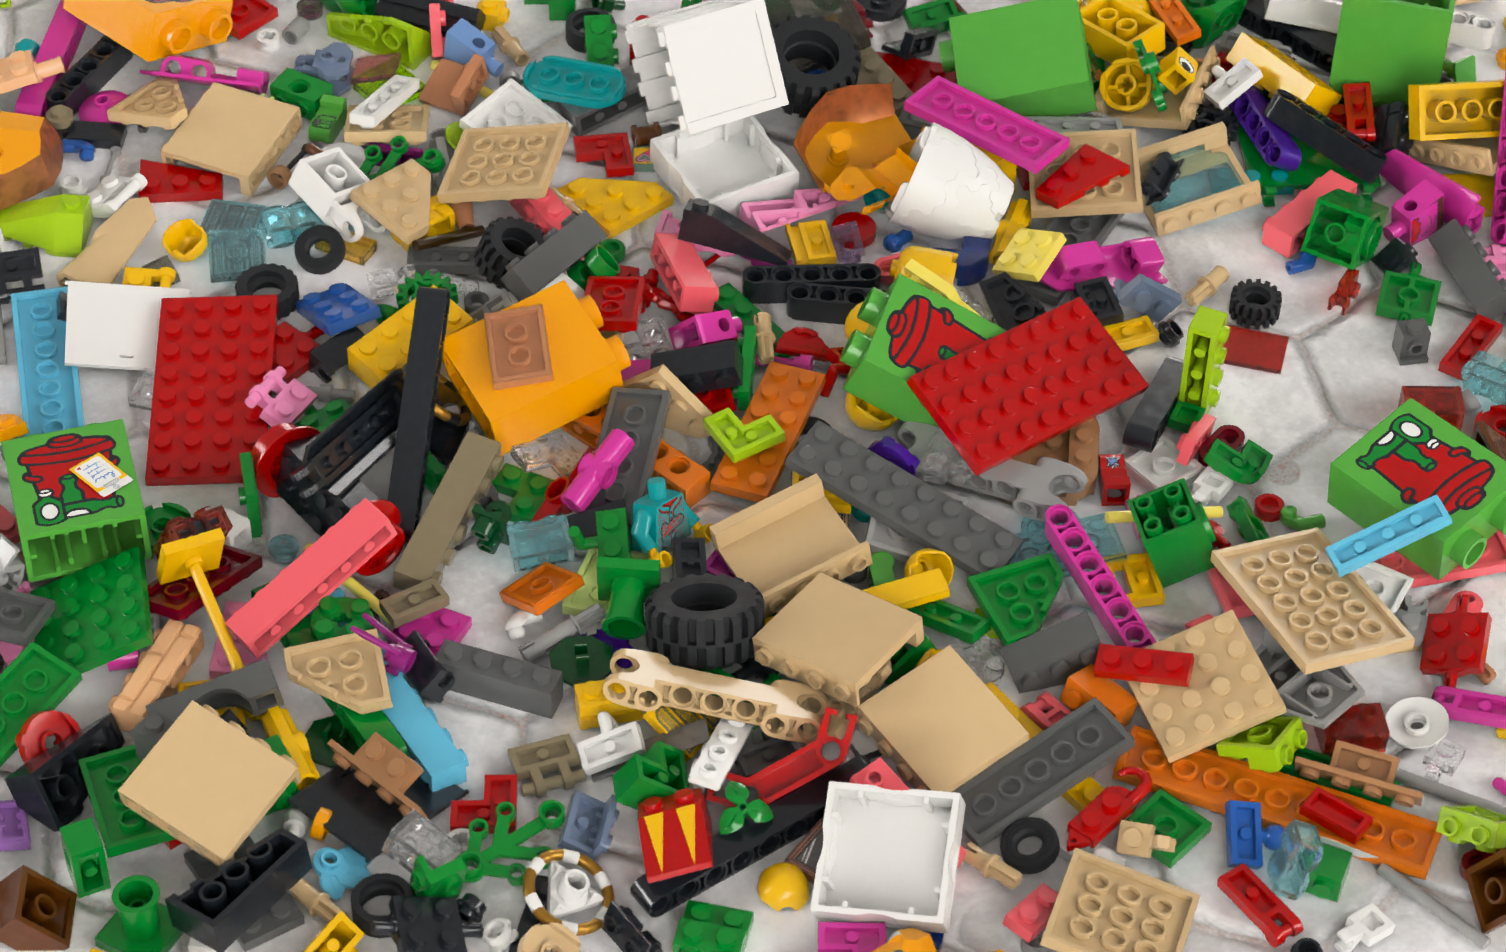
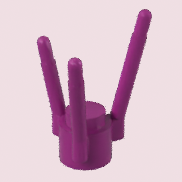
(398, 655)

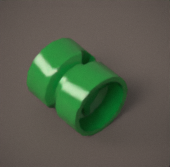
(596, 263)

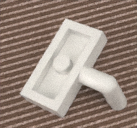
(1232, 83)
(612, 746)

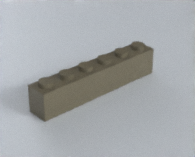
(449, 511)

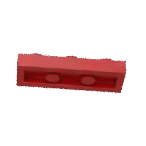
(1477, 336)
(1144, 665)

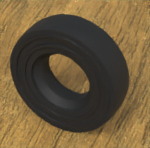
(309, 238)
(1027, 828)

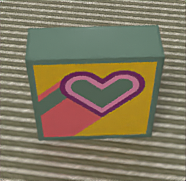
(641, 159)

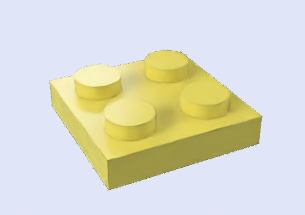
(1029, 254)

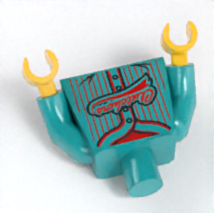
(660, 518)

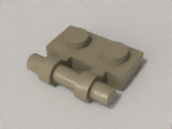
(546, 757)

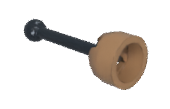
(283, 174)

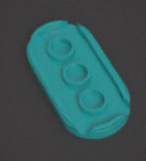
(575, 82)

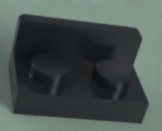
(1100, 299)

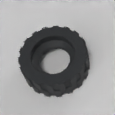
(271, 277)

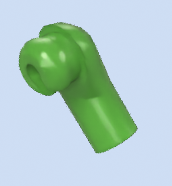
(1299, 523)

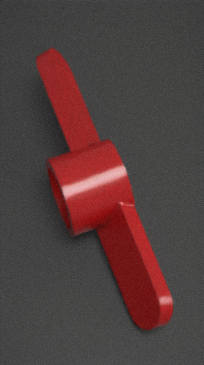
(553, 503)

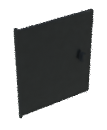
(360, 814)

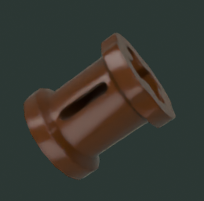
(642, 135)

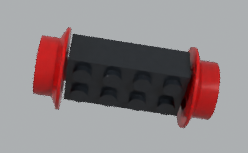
(280, 454)

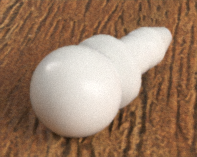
(295, 822)

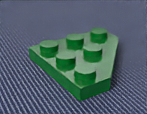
(1017, 595)

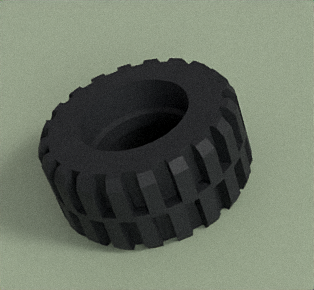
(820, 42)
(704, 620)

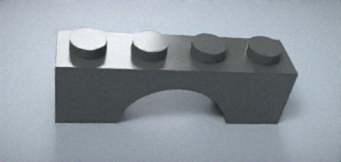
(246, 688)

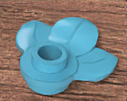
(345, 872)

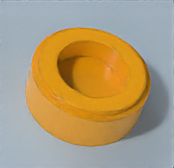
(317, 830)

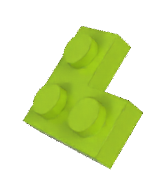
(742, 440)

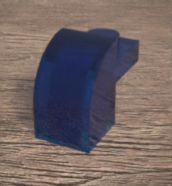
(971, 260)

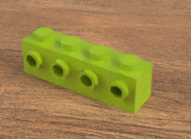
(1203, 358)

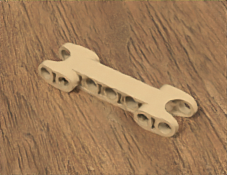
(656, 682)

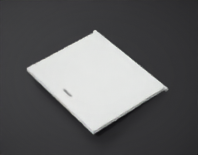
(114, 324)

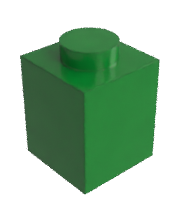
(1330, 874)

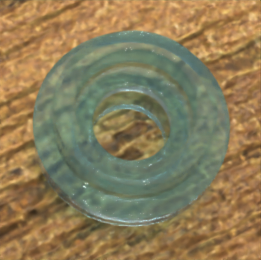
(283, 547)

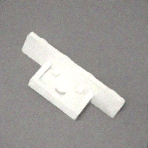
(719, 754)

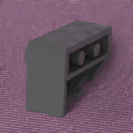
(1052, 654)

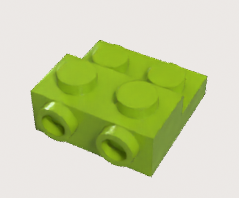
(1267, 744)
(1475, 825)

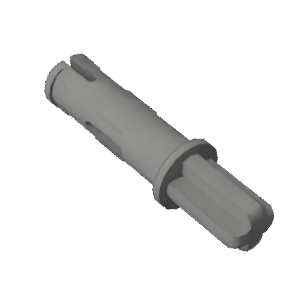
(570, 628)

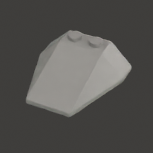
(1314, 696)

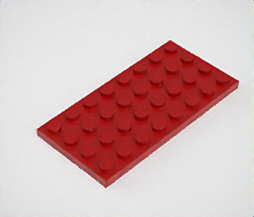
(204, 369)
(1027, 385)

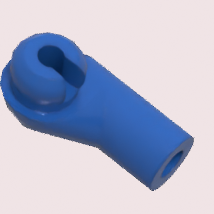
(79, 146)

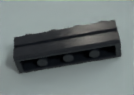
(417, 13)

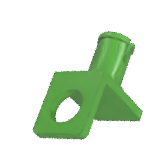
(1461, 70)

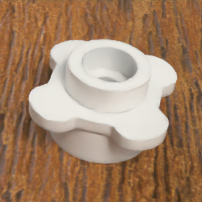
(72, 184)
(499, 934)

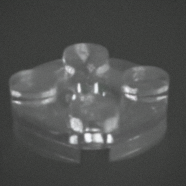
(986, 654)

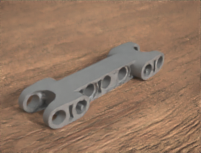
(1027, 485)

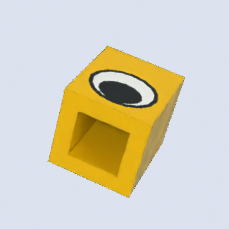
(1177, 70)

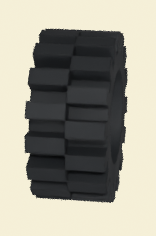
(1251, 314)

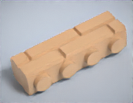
(158, 672)

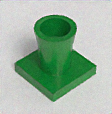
(626, 587)
(140, 919)

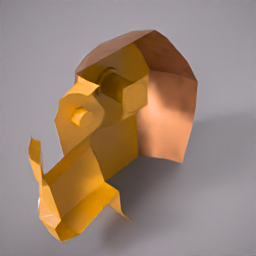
(856, 144)
(28, 157)

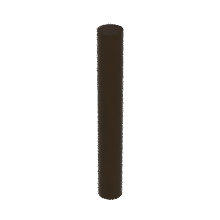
(447, 238)

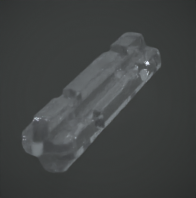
(461, 285)

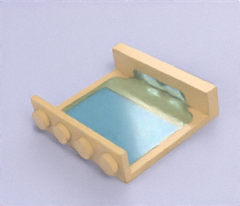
(1209, 180)

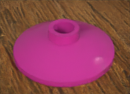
(96, 106)

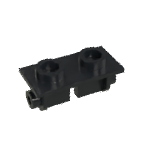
(1160, 178)
(626, 930)

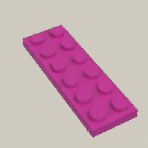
(987, 124)

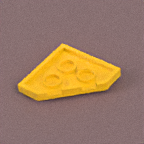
(617, 203)

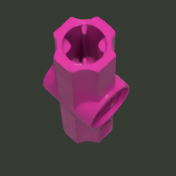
(597, 470)

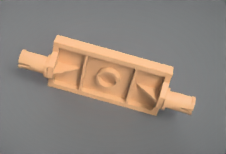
(22, 70)

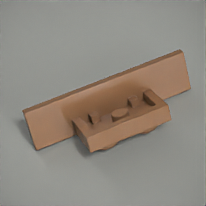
(384, 767)
(1361, 769)

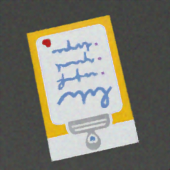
(101, 474)

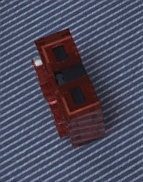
(203, 521)

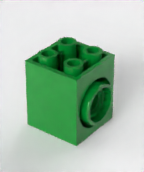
(1345, 228)
(1174, 532)

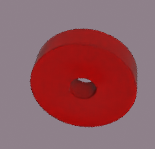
(866, 227)

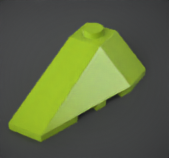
(381, 36)
(51, 223)

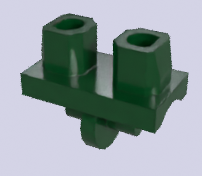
(491, 525)

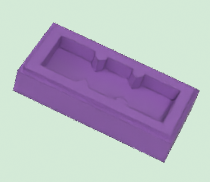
(13, 827)

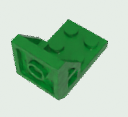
(1214, 17)

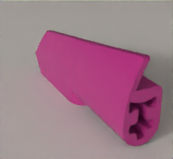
(247, 79)
(1459, 201)
(1090, 261)

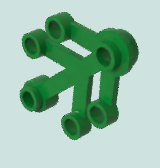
(1150, 65)
(432, 166)
(508, 845)

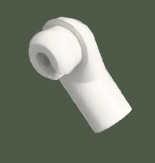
(517, 621)

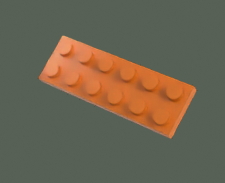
(789, 398)

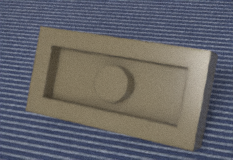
(414, 602)

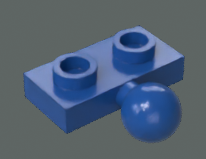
(1246, 835)

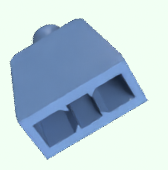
(465, 40)

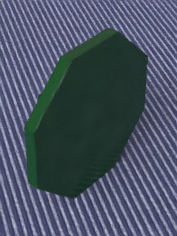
(581, 659)
(321, 733)

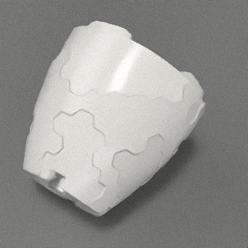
(952, 189)

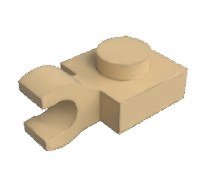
(1140, 838)

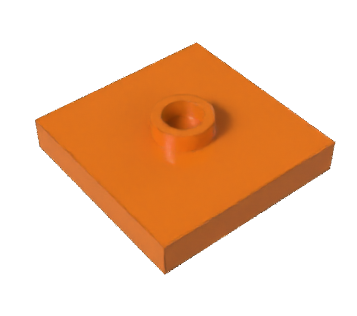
(541, 588)

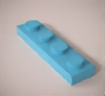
(1388, 535)

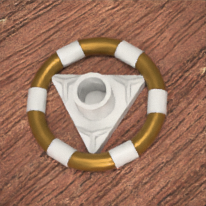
(568, 890)

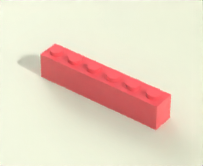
(311, 578)

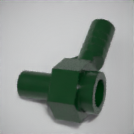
(609, 5)

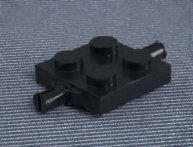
(426, 925)

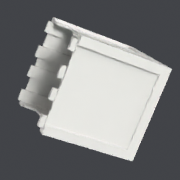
(707, 64)

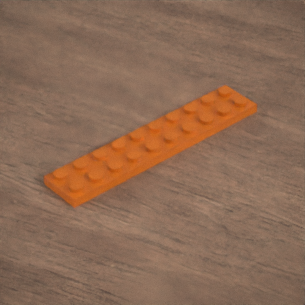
(1212, 780)

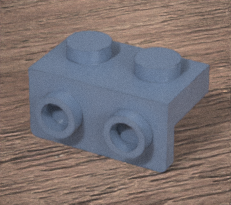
(1147, 297)
(588, 825)

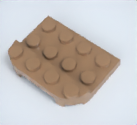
(1076, 447)

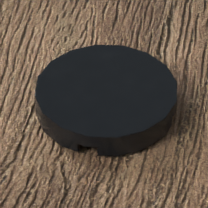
(883, 9)

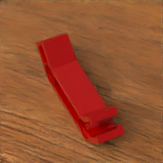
(795, 768)

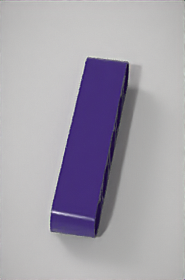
(1270, 139)

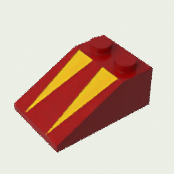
(675, 834)

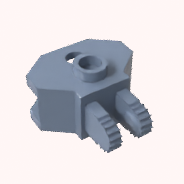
(330, 66)

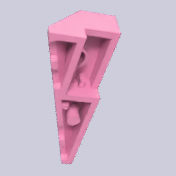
(775, 213)

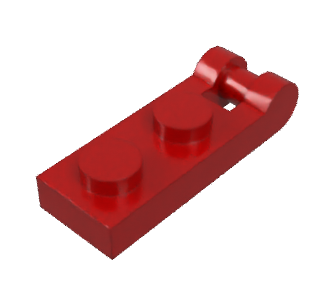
(1359, 110)
(1260, 905)

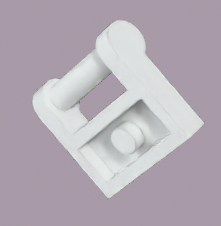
(114, 193)

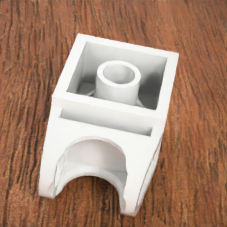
(326, 187)

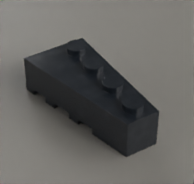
(243, 890)

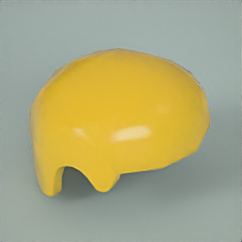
(185, 240)
(929, 559)
(783, 886)

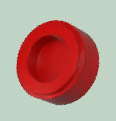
(1268, 507)

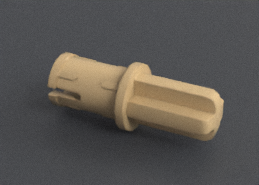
(510, 46)
(1207, 286)
(765, 337)
(992, 866)
(315, 901)

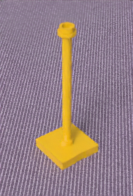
(192, 558)

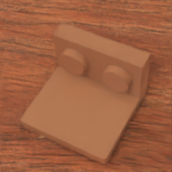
(455, 85)

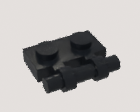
(19, 266)

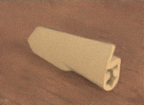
(111, 244)

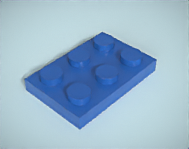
(337, 309)

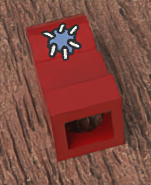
(1113, 476)

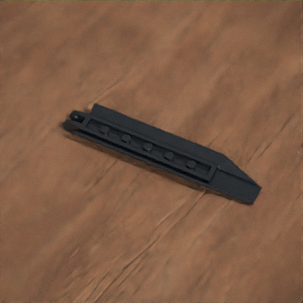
(353, 440)

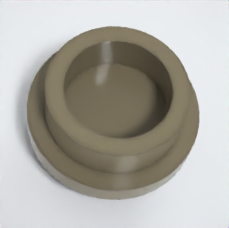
(60, 116)

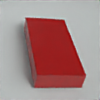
(1336, 815)

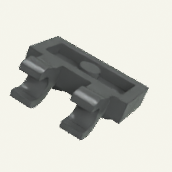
(761, 755)

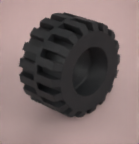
(501, 244)

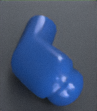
(894, 242)
(1304, 262)

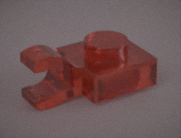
(1347, 288)

